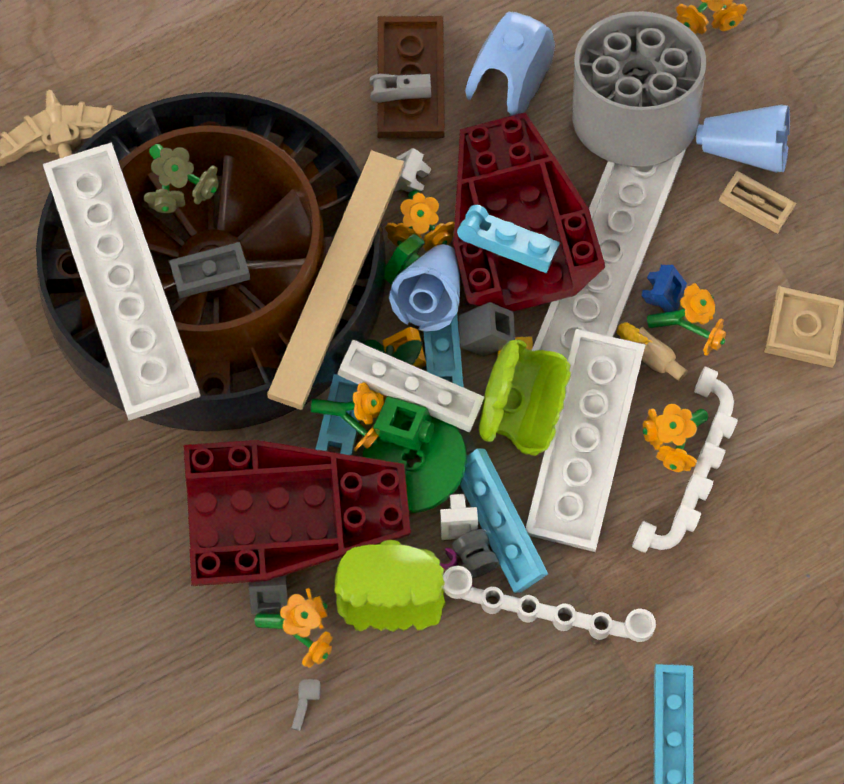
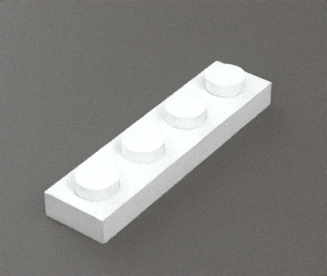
(408, 383)

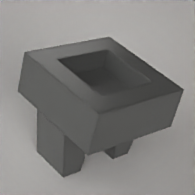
(268, 595)

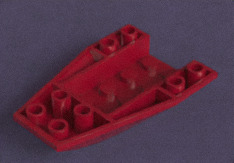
(521, 182)
(285, 508)

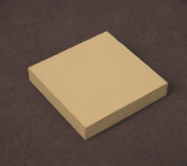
(805, 327)

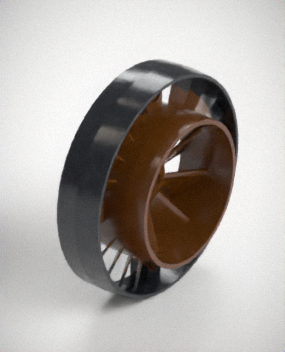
(264, 207)

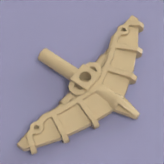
(55, 129)

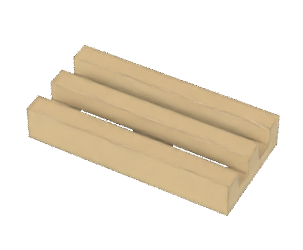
(754, 206)

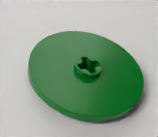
(440, 467)

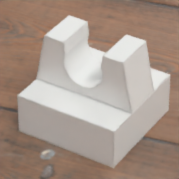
(412, 165)
(457, 519)

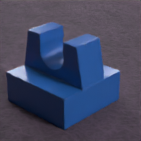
(667, 288)

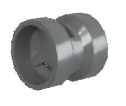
(475, 553)

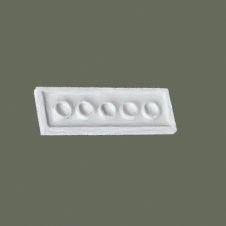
(587, 441)

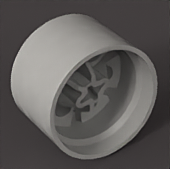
(652, 108)

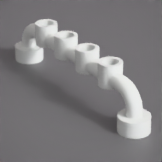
(698, 485)
(638, 624)

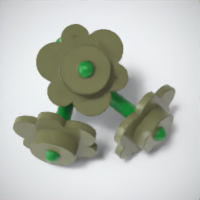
(175, 169)

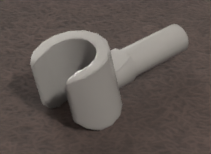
(308, 690)

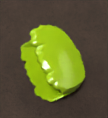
(525, 397)
(389, 587)

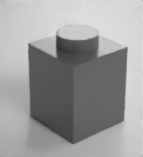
(486, 329)

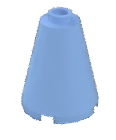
(749, 137)
(428, 290)

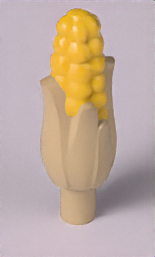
(656, 353)

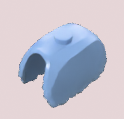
(520, 50)

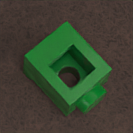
(397, 416)

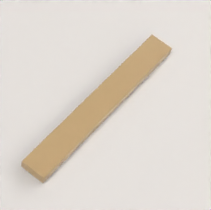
(335, 281)

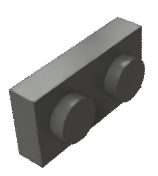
(209, 270)

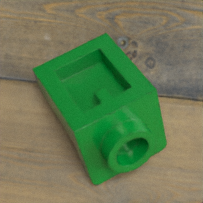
(403, 257)

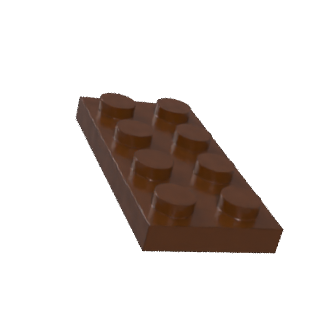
(411, 48)

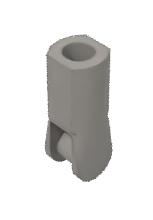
(407, 87)

